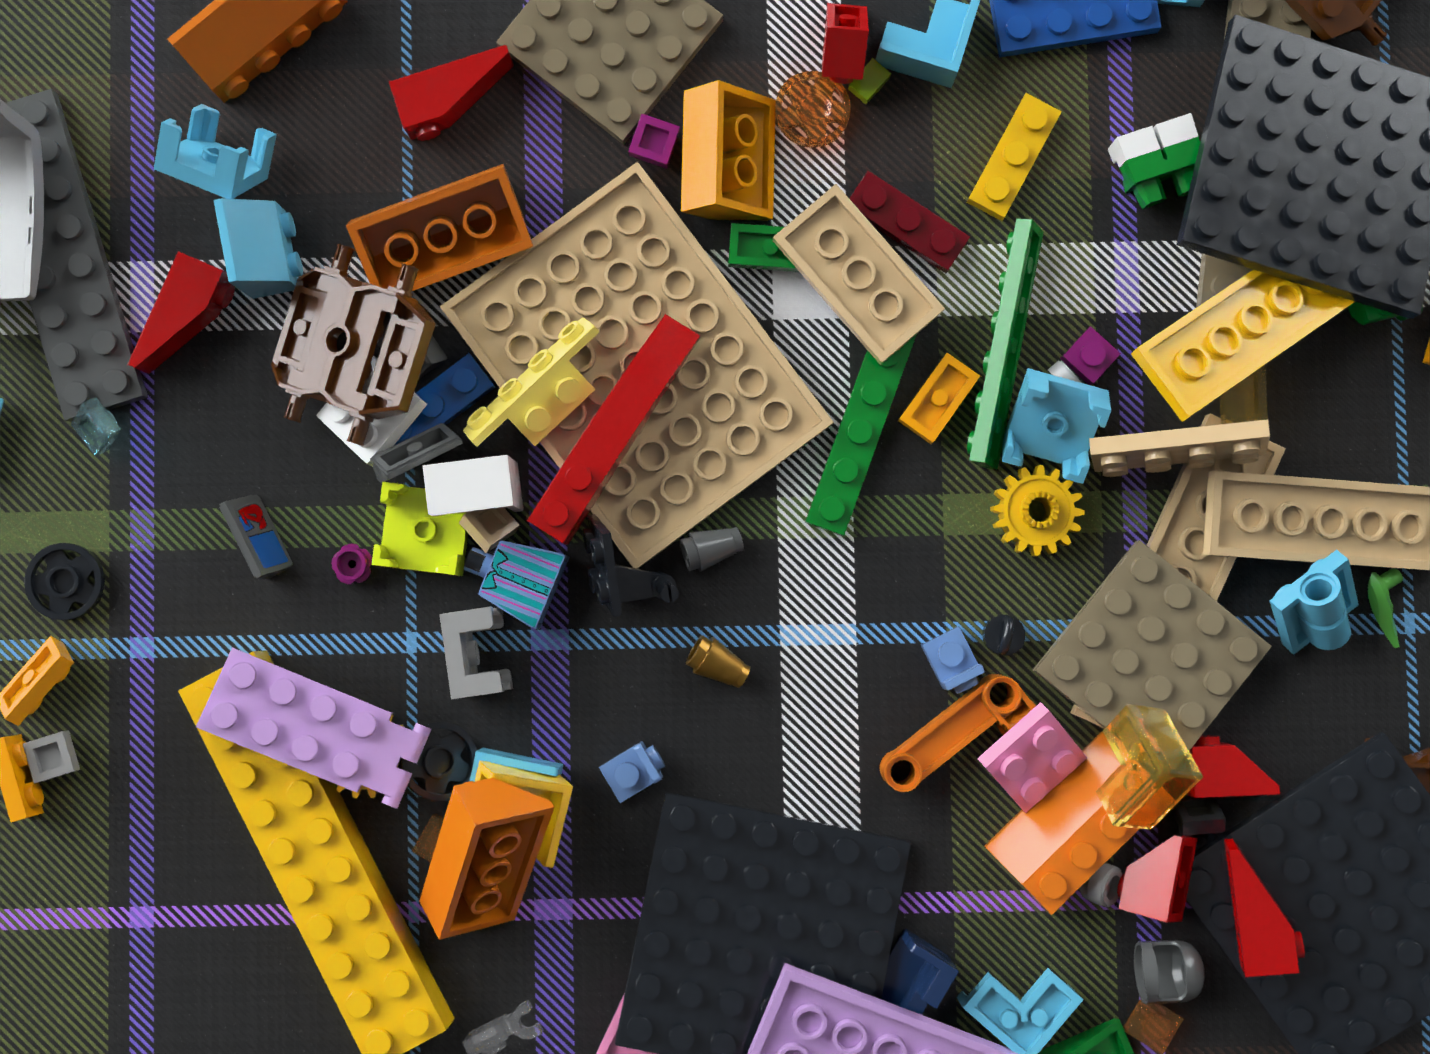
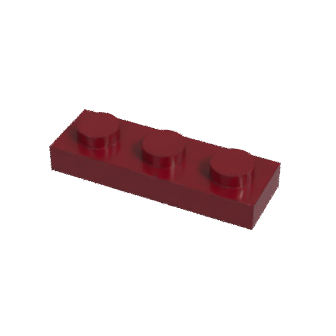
(908, 222)

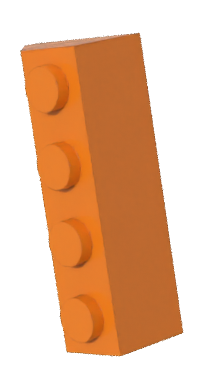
(242, 38)
(442, 230)
(1064, 834)
(483, 856)

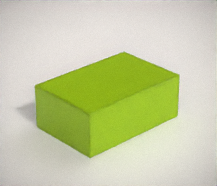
(873, 80)

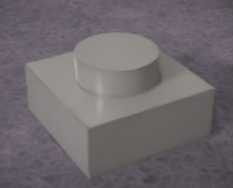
(51, 756)

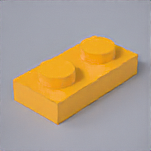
(939, 398)
(35, 679)
(19, 792)

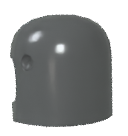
(1168, 971)

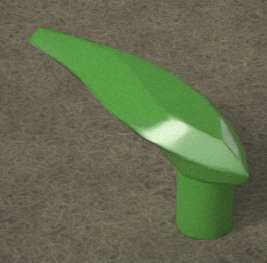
(1381, 604)

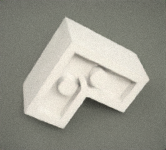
(472, 485)

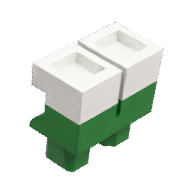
(1155, 156)

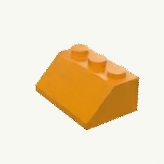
(728, 153)

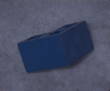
(917, 974)

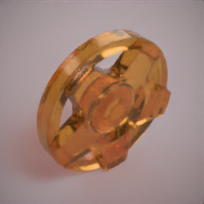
(812, 109)

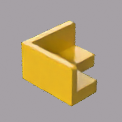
(550, 787)

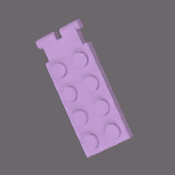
(311, 727)

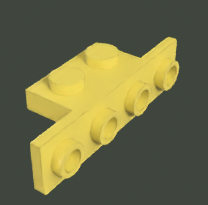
(542, 393)

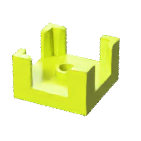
(415, 538)

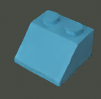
(258, 246)

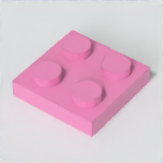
(1032, 757)

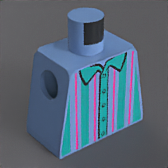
(518, 579)

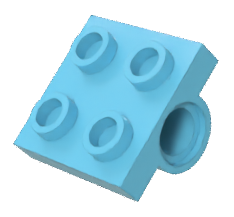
(1317, 606)

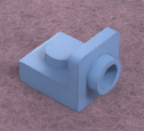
(953, 661)
(633, 770)

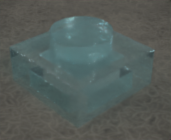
(96, 426)

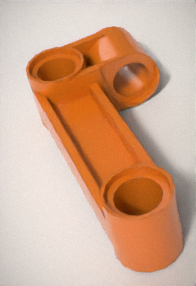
(956, 729)

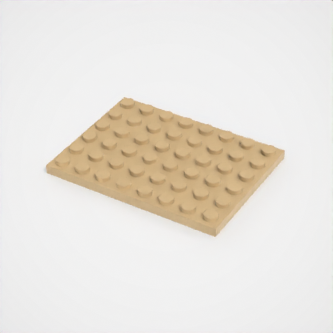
(622, 267)

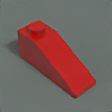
(442, 94)
(184, 307)
(1262, 929)

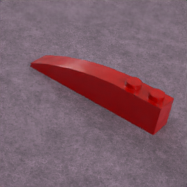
(613, 430)

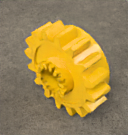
(1058, 504)

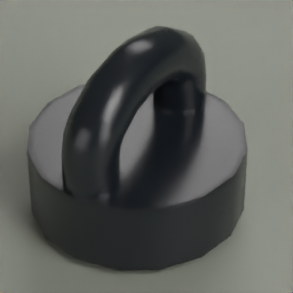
(1003, 635)

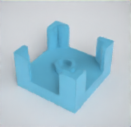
(209, 163)
(1055, 422)

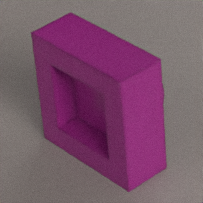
(654, 141)
(1090, 356)

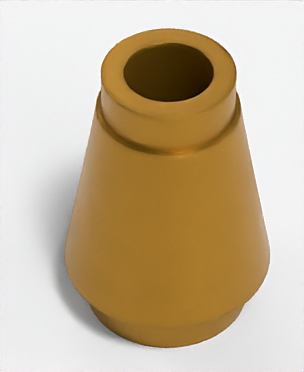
(717, 662)

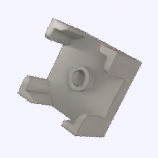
(463, 652)

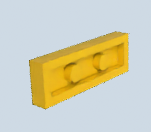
(1014, 156)

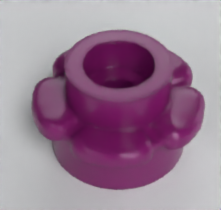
(341, 566)

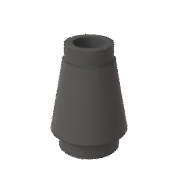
(710, 547)

